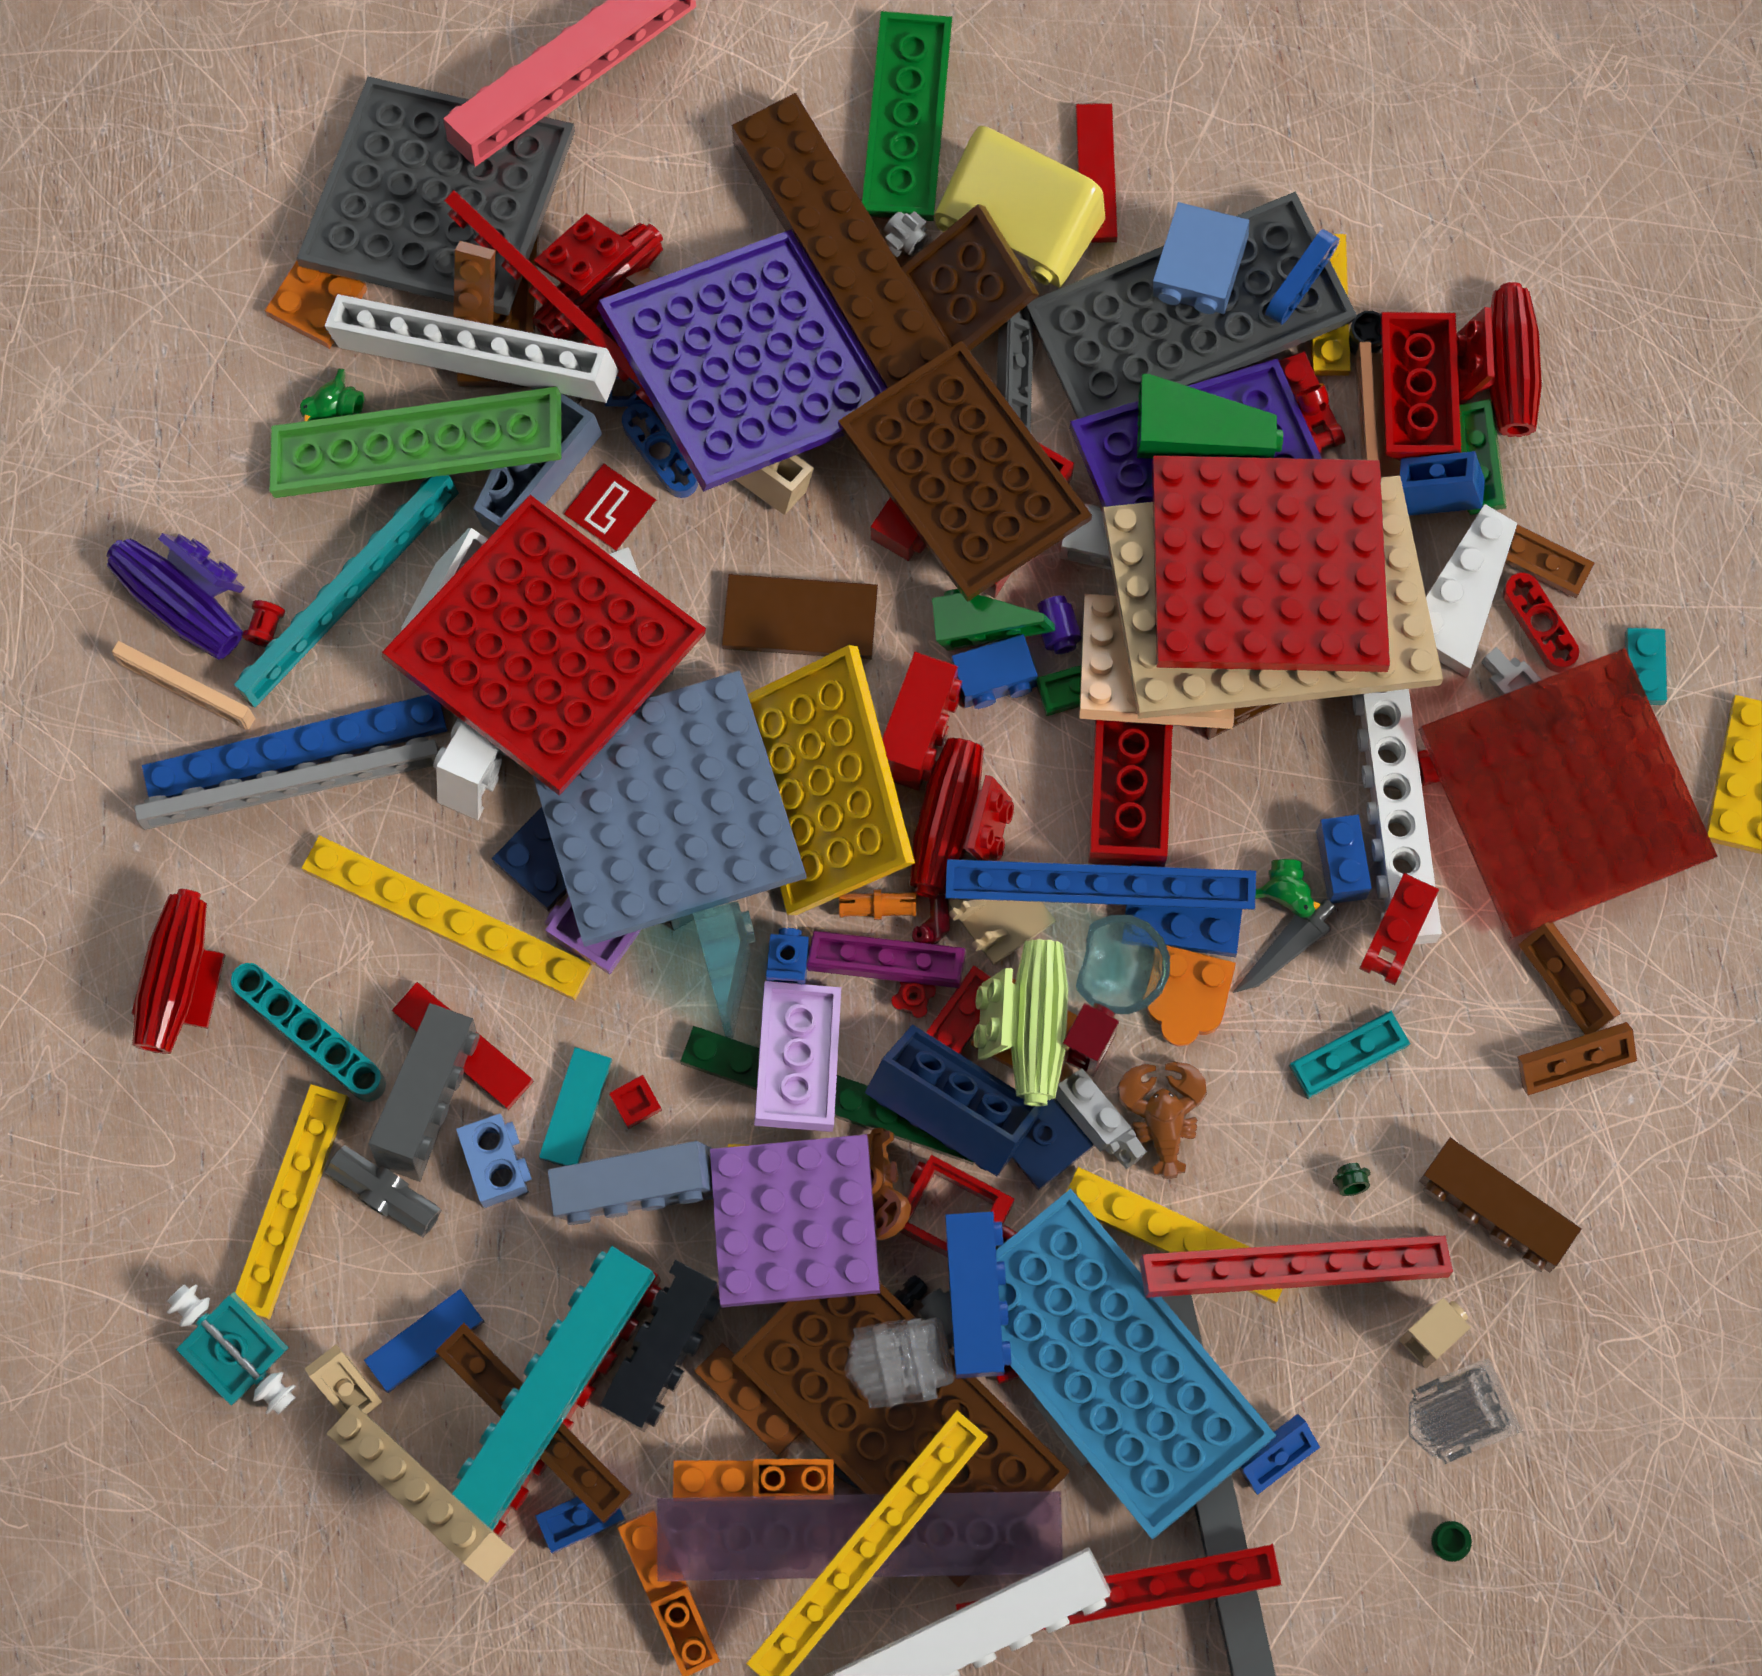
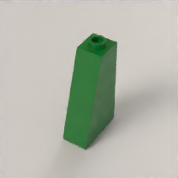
(1200, 424)

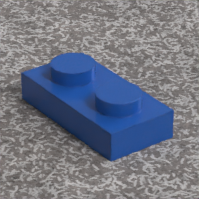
(1290, 1447)
(572, 1523)

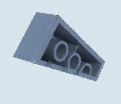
(511, 485)
(632, 1182)

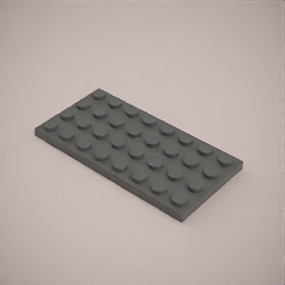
(1115, 330)

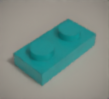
(1648, 655)

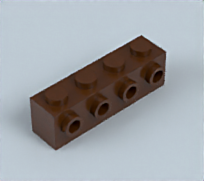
(1500, 1206)

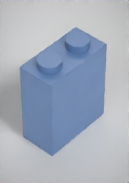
(1200, 258)

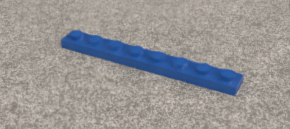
(297, 745)
(1100, 884)

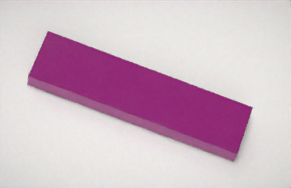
(886, 959)

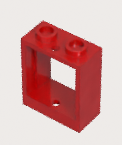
(922, 1177)

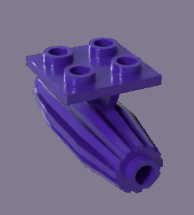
(180, 590)

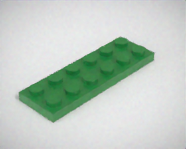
(907, 114)

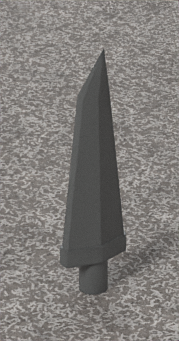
(1291, 942)

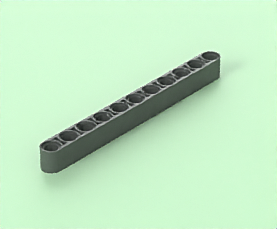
(1223, 1533)

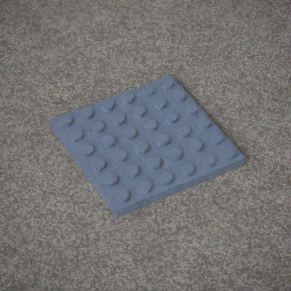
(672, 815)

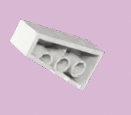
(1467, 587)

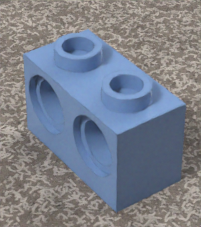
(486, 1163)

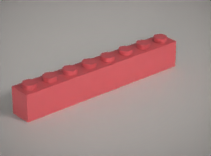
(557, 73)

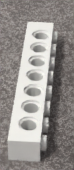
(1407, 810)

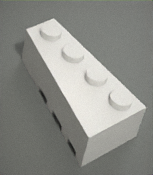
(466, 770)

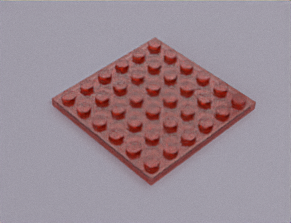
(1567, 793)

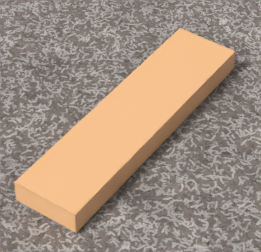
(183, 685)

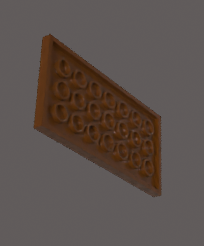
(801, 1369)

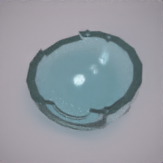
(1123, 964)

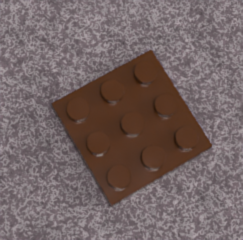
(970, 279)

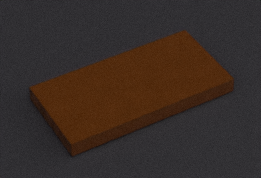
(798, 615)

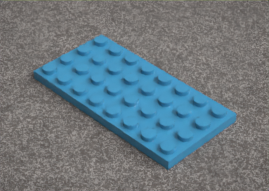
(1120, 1368)

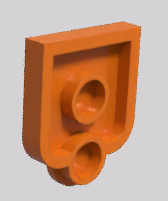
(1192, 996)

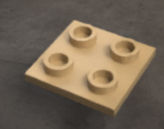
(1000, 925)

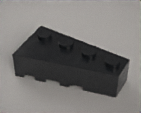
(662, 1348)

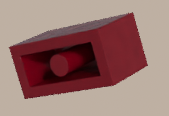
(1090, 1037)

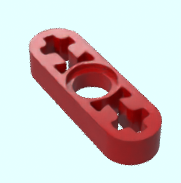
(1562, 641)

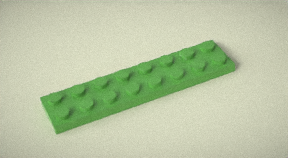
(416, 442)

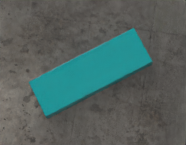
(1349, 1054)
(575, 1108)

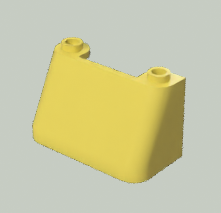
(1035, 201)

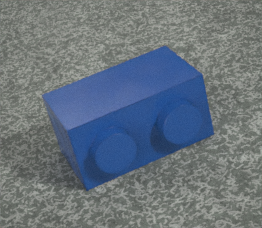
(1442, 483)
(995, 672)
(1343, 859)

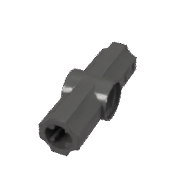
(383, 1191)

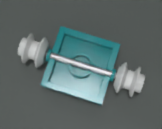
(232, 1348)

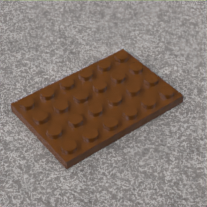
(964, 470)

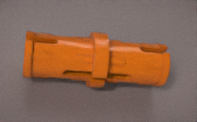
(877, 904)

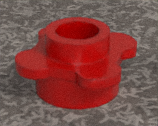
(916, 1006)

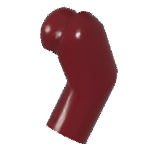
(937, 925)

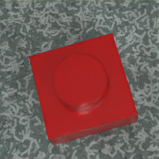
(635, 1101)

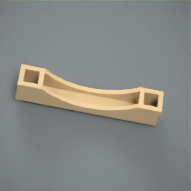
(420, 1493)

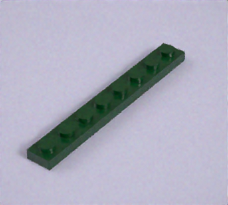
(739, 1064)

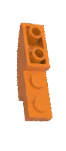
(753, 1478)
(669, 1599)

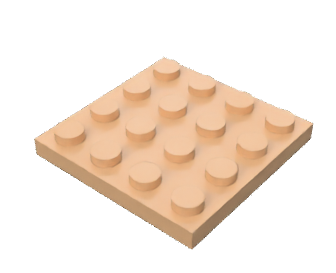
(1106, 676)

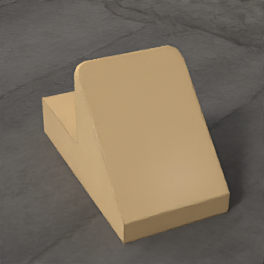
(342, 1382)

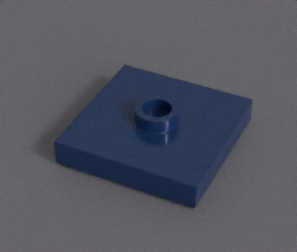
(1051, 1145)

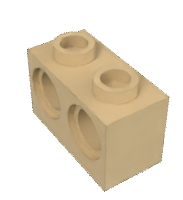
(1435, 1332)

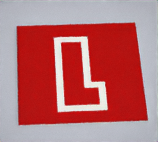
(610, 507)

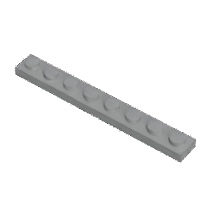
(275, 786)

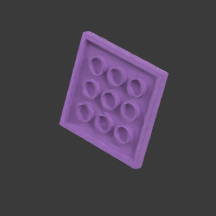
(794, 1221)

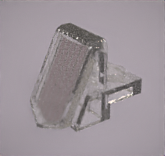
(899, 1361)
(1461, 1413)

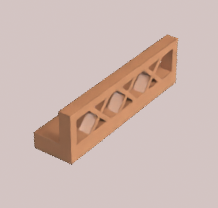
(1371, 409)

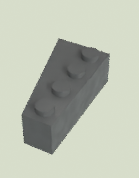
(423, 1092)

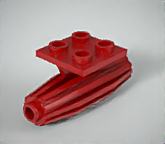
(592, 266)
(1503, 354)
(958, 816)
(176, 976)

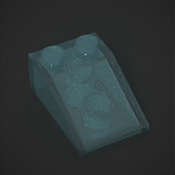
(726, 950)

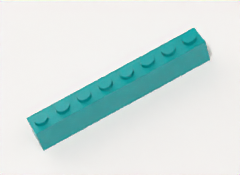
(552, 1385)

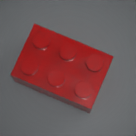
(921, 719)

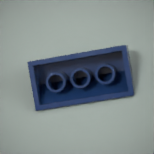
(952, 1100)

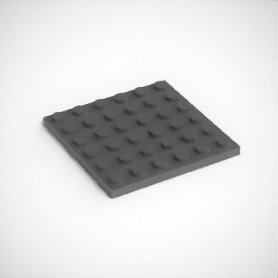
(388, 186)

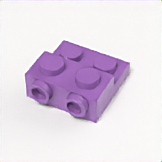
(564, 931)

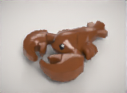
(1164, 1111)
(889, 1206)

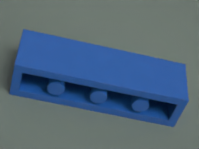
(975, 1294)

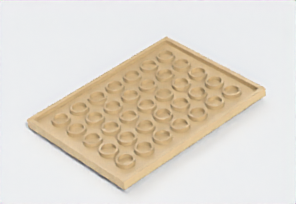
(1194, 690)

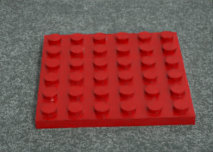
(1269, 564)
(544, 644)

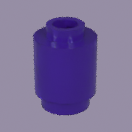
(1066, 627)

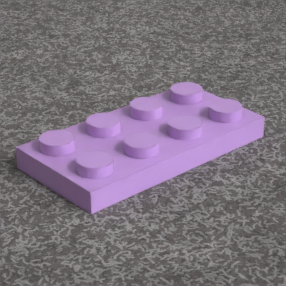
(798, 1056)

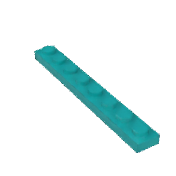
(349, 585)

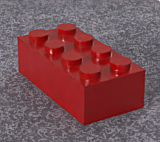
(1130, 793)

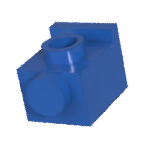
(788, 970)

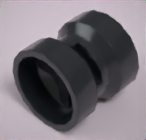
(1368, 326)

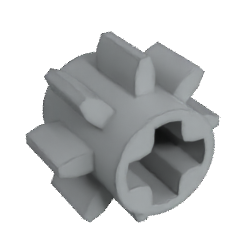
(906, 234)

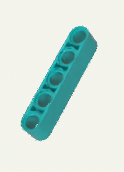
(299, 1016)

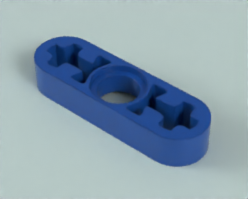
(1302, 276)
(653, 424)

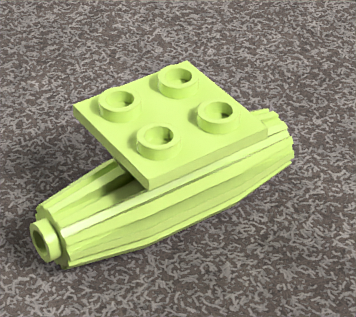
(1027, 1019)

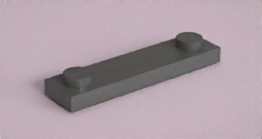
(1015, 364)

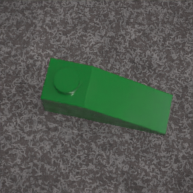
(982, 621)

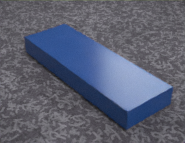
(417, 1343)

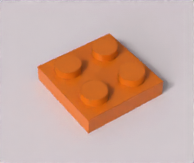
(307, 299)

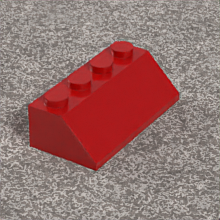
(1420, 384)

